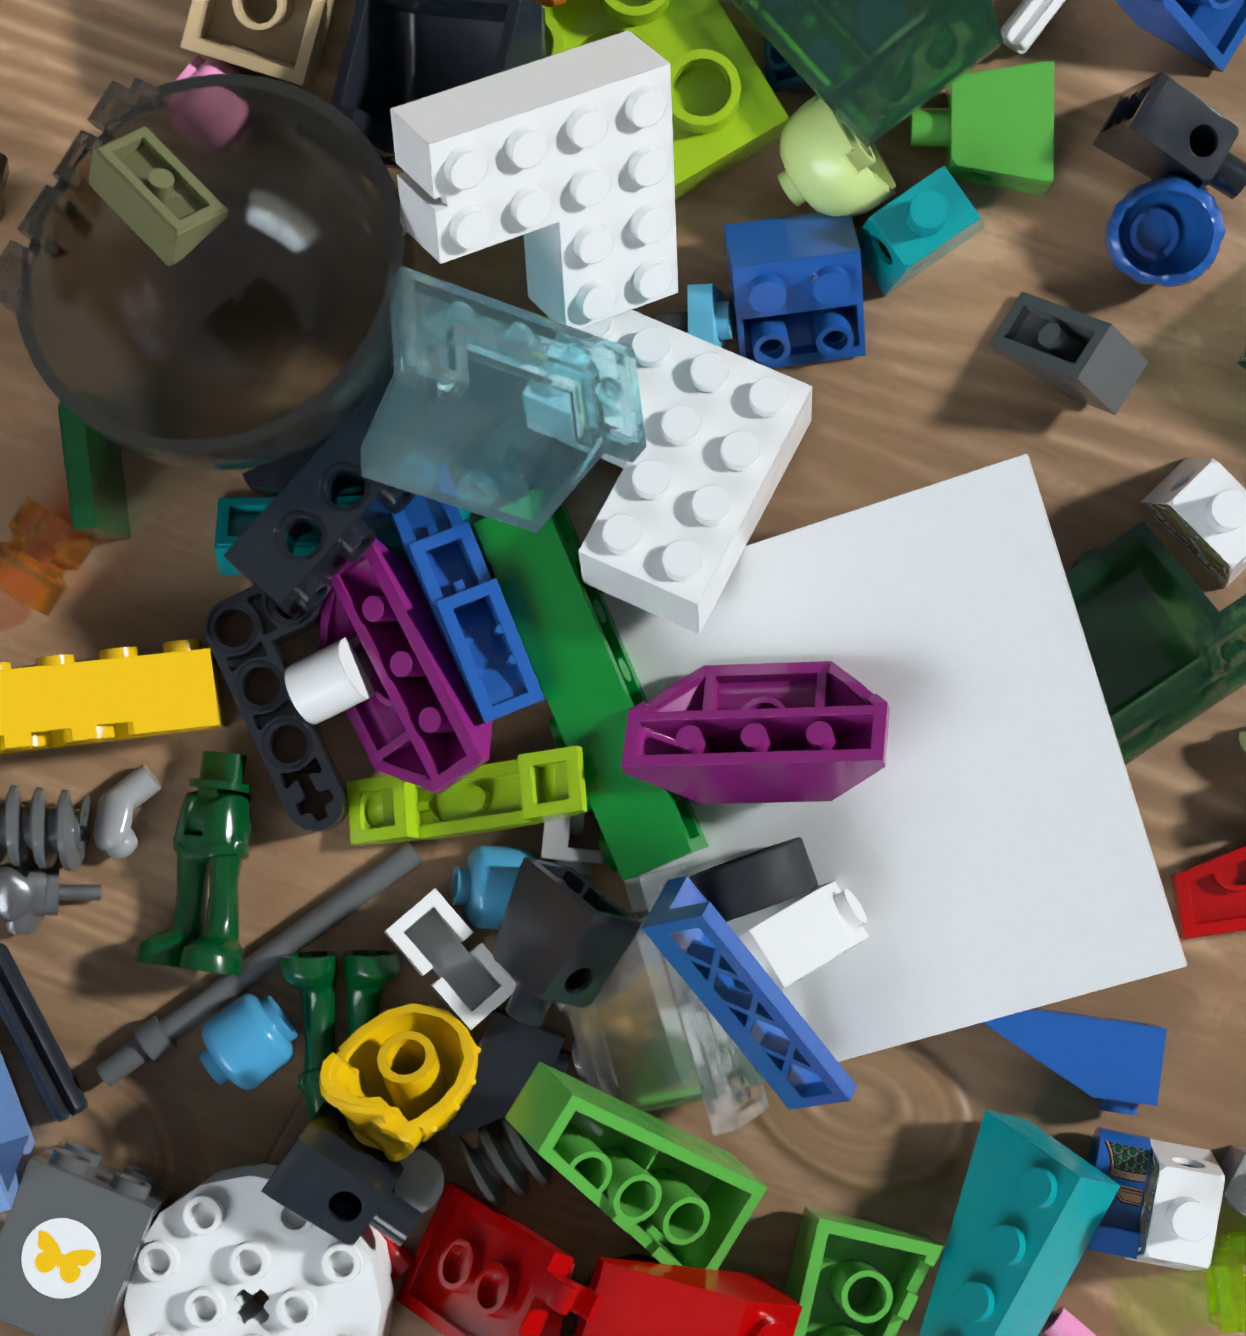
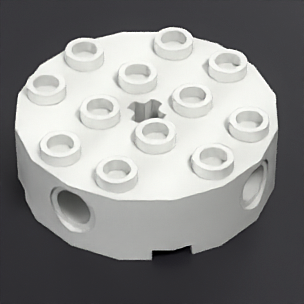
(230, 1242)

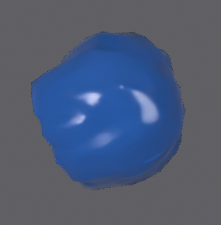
(1165, 232)

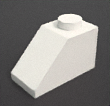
(807, 934)

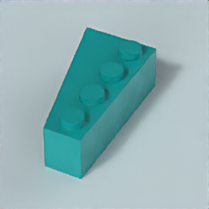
(1015, 1232)

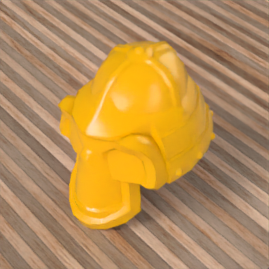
(401, 1077)

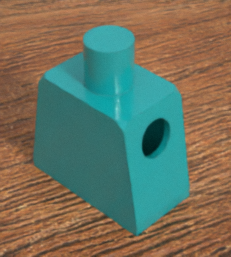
(917, 230)

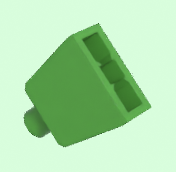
(995, 128)

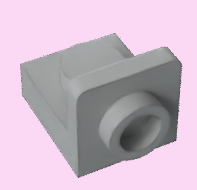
(557, 845)

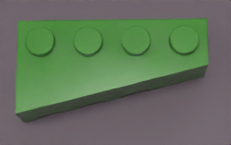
(647, 1175)
(856, 1274)

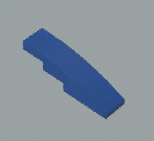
(467, 608)

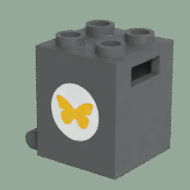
(74, 1242)

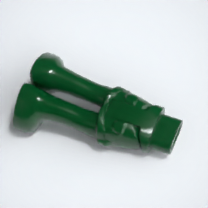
(209, 843)
(316, 978)

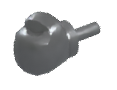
(34, 892)

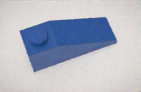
(1096, 1054)

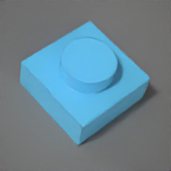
(709, 314)

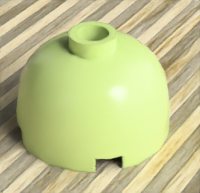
(831, 164)

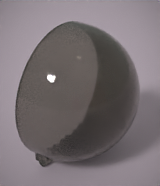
(261, 327)

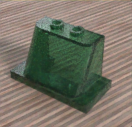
(1154, 638)

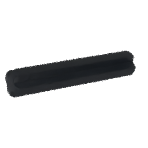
(37, 1043)

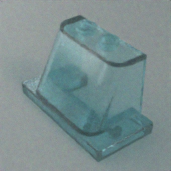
(497, 404)

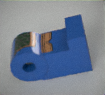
(1127, 1162)

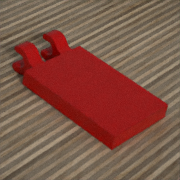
(489, 1273)

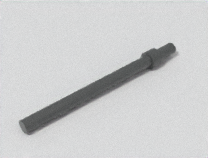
(158, 1036)

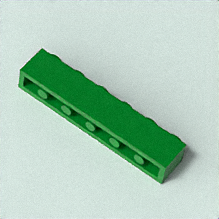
(587, 688)

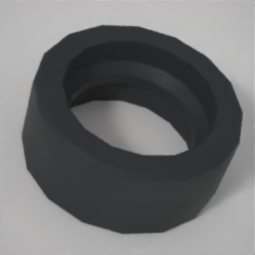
(757, 879)

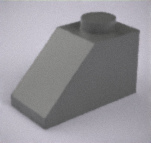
(1070, 351)

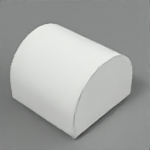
(327, 682)

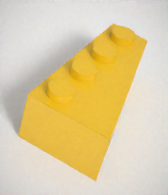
(110, 697)

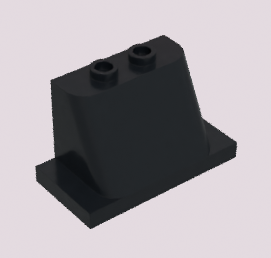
(426, 47)

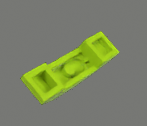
(489, 799)

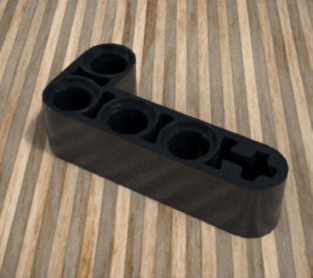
(268, 720)

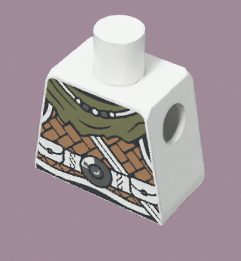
(1204, 515)
(1180, 1207)

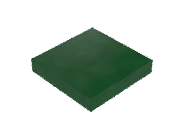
(93, 480)

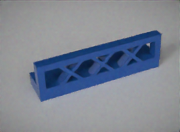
(744, 998)

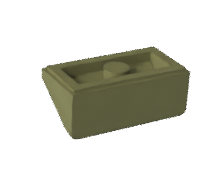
(155, 194)

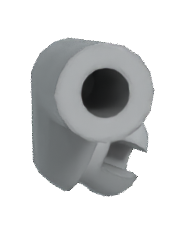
(116, 809)

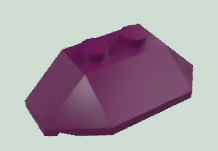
(421, 715)
(759, 734)

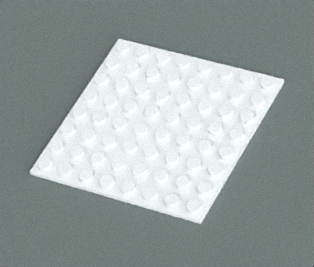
(1004, 826)

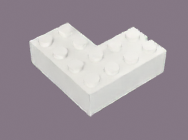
(555, 153)
(710, 465)

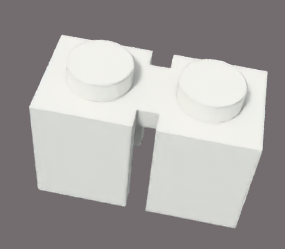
(467, 981)

